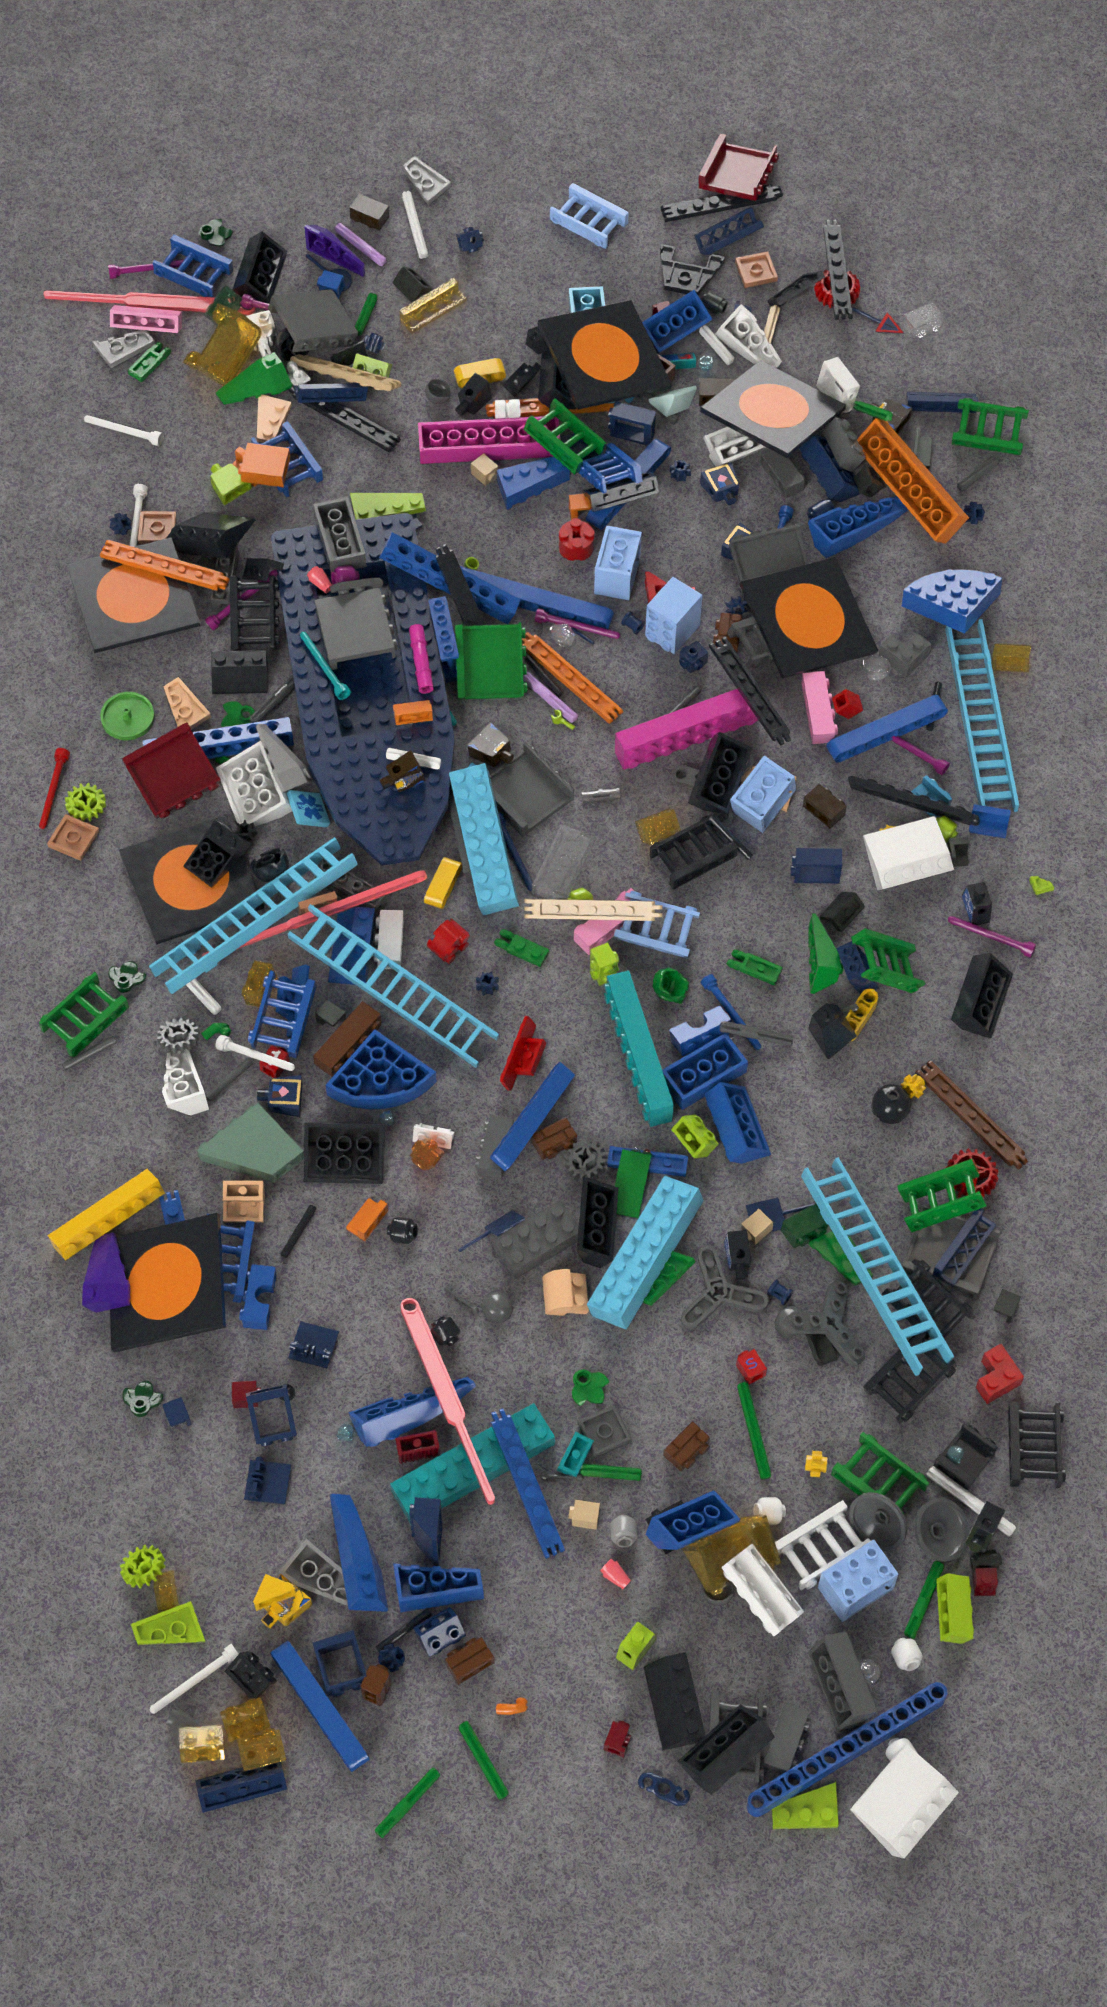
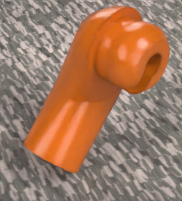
(511, 1709)

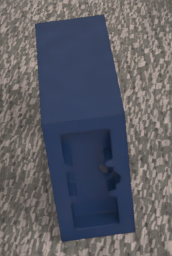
(633, 415)
(817, 865)
(854, 964)
(267, 1394)
(335, 1643)

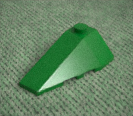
(260, 378)

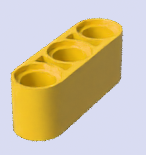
(490, 369)
(443, 883)
(865, 1008)

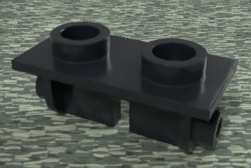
(348, 355)

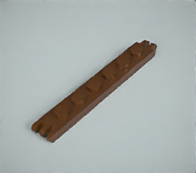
(972, 1115)

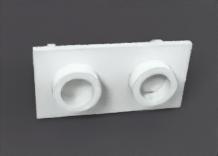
(296, 374)
(441, 1135)

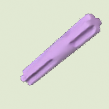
(360, 244)
(550, 698)

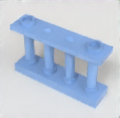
(590, 202)
(661, 943)

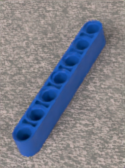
(648, 460)
(883, 729)
(532, 1116)
(319, 1706)

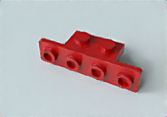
(524, 1054)

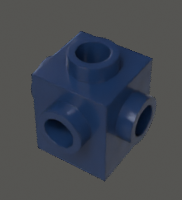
(464, 239)
(693, 657)

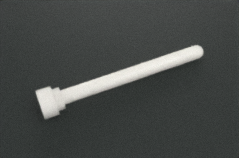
(154, 437)
(139, 492)
(225, 1044)
(227, 1656)

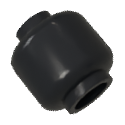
(402, 1230)
(445, 1331)

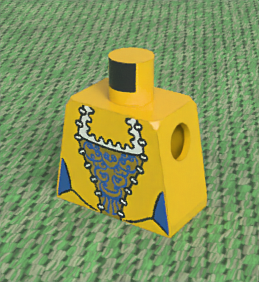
(288, 1609)

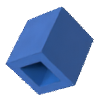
(331, 281)

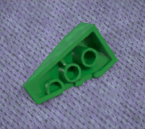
(823, 957)

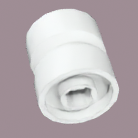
(507, 410)

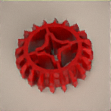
(824, 295)
(987, 1170)

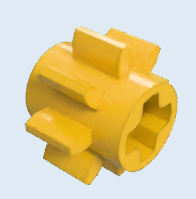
(914, 1085)
(816, 1463)

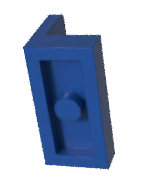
(992, 821)

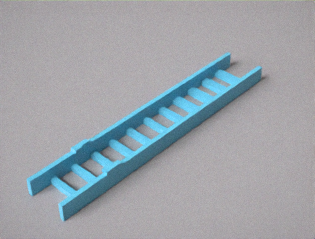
(982, 749)
(210, 960)
(352, 976)
(880, 1302)

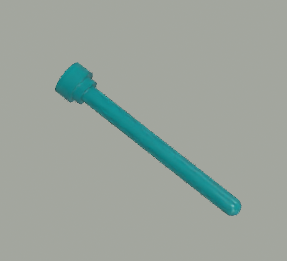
(341, 690)

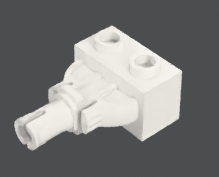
(266, 324)

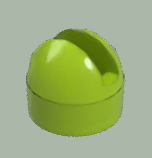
(471, 563)

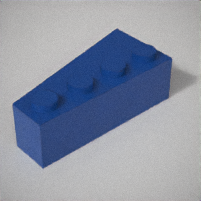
(530, 479)
(436, 1586)

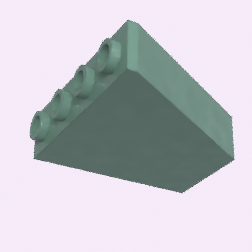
(253, 1146)

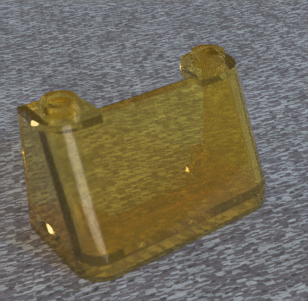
(227, 347)
(717, 1549)

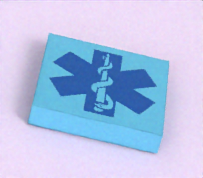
(308, 808)

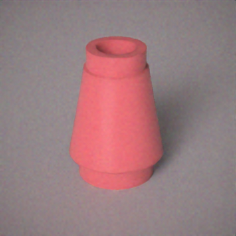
(319, 578)
(615, 1574)

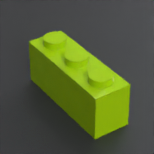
(955, 1608)

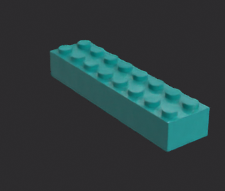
(639, 1049)
(451, 1473)

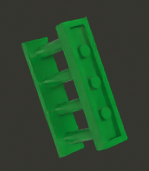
(995, 443)
(555, 446)
(894, 949)
(88, 1031)
(935, 1182)
(861, 1485)

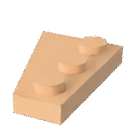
(271, 415)
(185, 704)

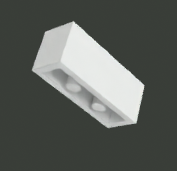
(390, 935)

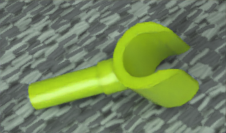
(557, 720)

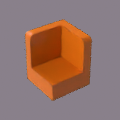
(578, 503)

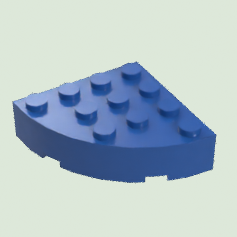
(953, 596)
(380, 1076)

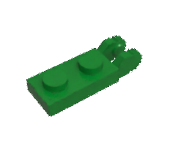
(149, 362)
(522, 948)
(755, 967)

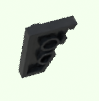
(795, 288)

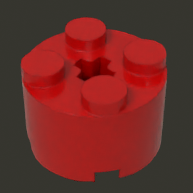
(576, 540)
(448, 940)

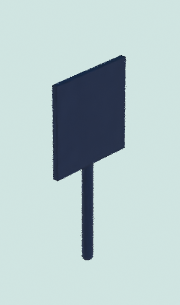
(773, 1211)
(498, 1227)

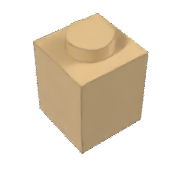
(484, 469)
(757, 1226)
(584, 1514)

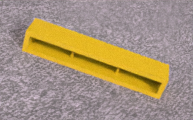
(106, 1214)

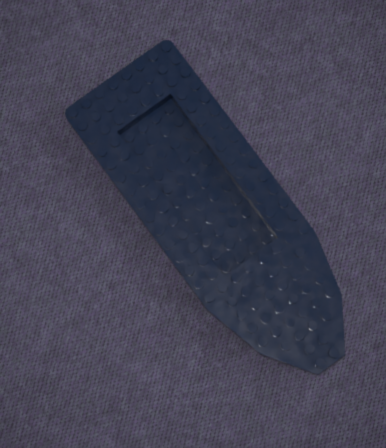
(351, 736)

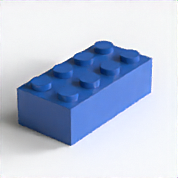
(703, 1070)

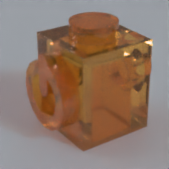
(426, 1153)

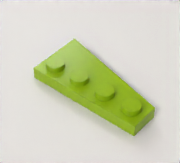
(382, 504)

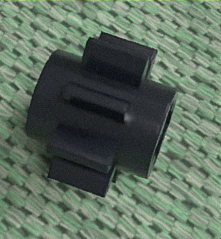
(248, 828)

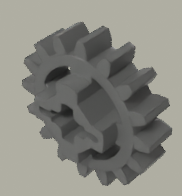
(178, 1035)
(580, 1154)

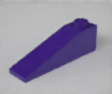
(328, 246)
(105, 1279)

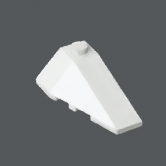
(746, 338)
(182, 1084)

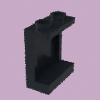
(976, 1456)

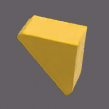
(272, 1591)

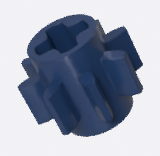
(374, 342)
(680, 470)
(974, 512)
(120, 524)
(734, 603)
(484, 987)
(391, 1657)

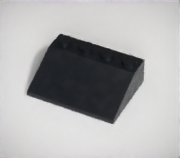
(210, 534)
(344, 1152)

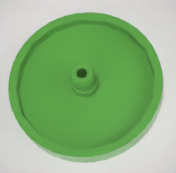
(127, 716)

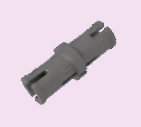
(587, 797)

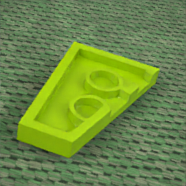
(169, 1627)
(808, 1810)

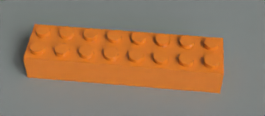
(911, 481)

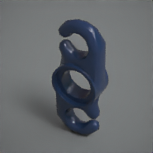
(671, 1796)

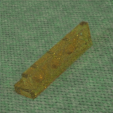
(429, 303)

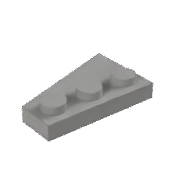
(426, 180)
(123, 348)

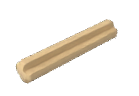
(771, 322)

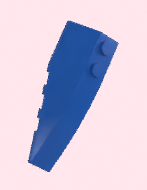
(848, 526)
(392, 1418)
(359, 1564)

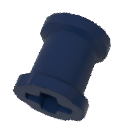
(633, 622)
(780, 1292)

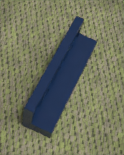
(730, 237)
(330, 392)
(937, 401)
(958, 1242)
(241, 1787)

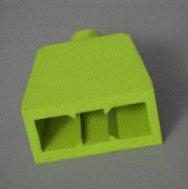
(228, 483)
(636, 1644)

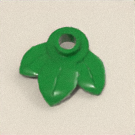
(235, 714)
(591, 1389)

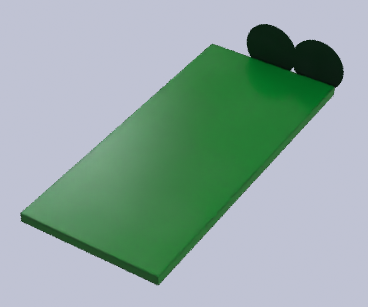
(632, 1180)

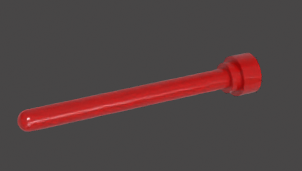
(61, 757)

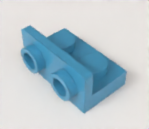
(931, 789)

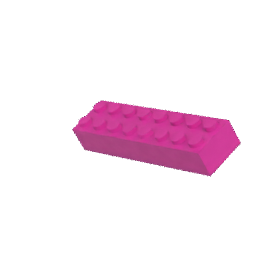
(471, 438)
(682, 729)

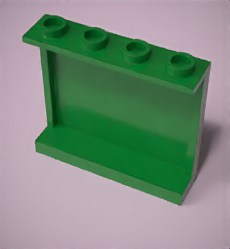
(490, 661)

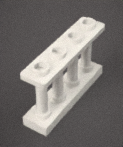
(820, 1525)

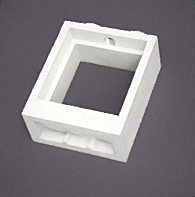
(835, 370)

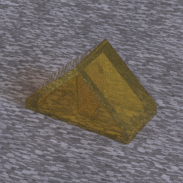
(166, 1591)

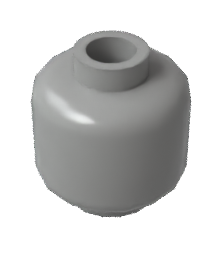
(623, 1531)

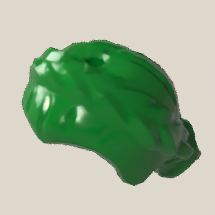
(670, 985)

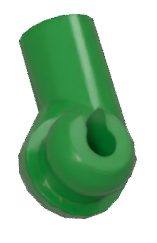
(219, 1028)

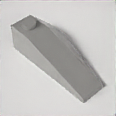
(289, 769)
(315, 1572)

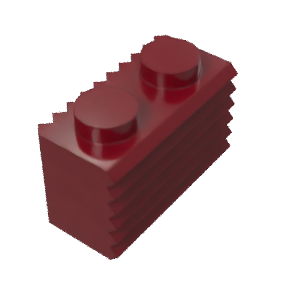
(417, 1446)

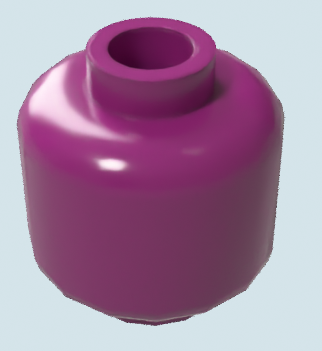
(344, 574)

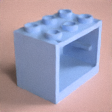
(617, 563)
(673, 615)
(763, 794)
(857, 1580)

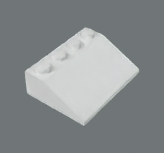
(252, 787)
(907, 853)
(904, 1802)

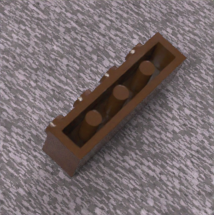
(347, 1038)

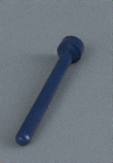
(514, 853)

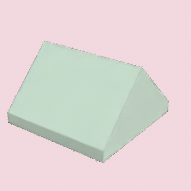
(674, 400)

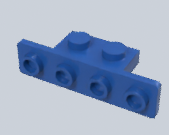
(299, 977)

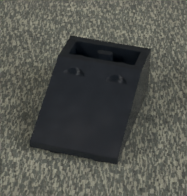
(216, 853)

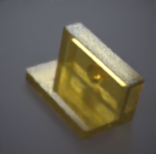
(1011, 657)

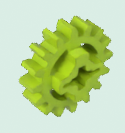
(76, 805)
(142, 1566)

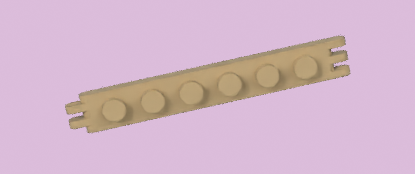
(350, 374)
(592, 909)

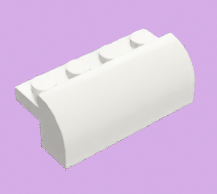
(729, 445)
(762, 1590)

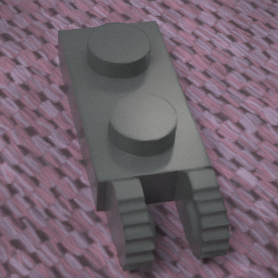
(356, 585)

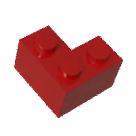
(1002, 1375)

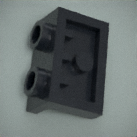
(521, 378)
(250, 1674)

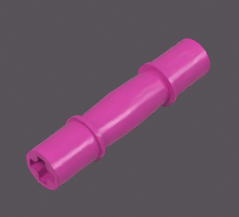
(421, 658)

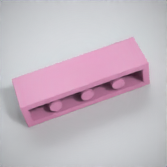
(145, 319)
(818, 707)
(598, 932)

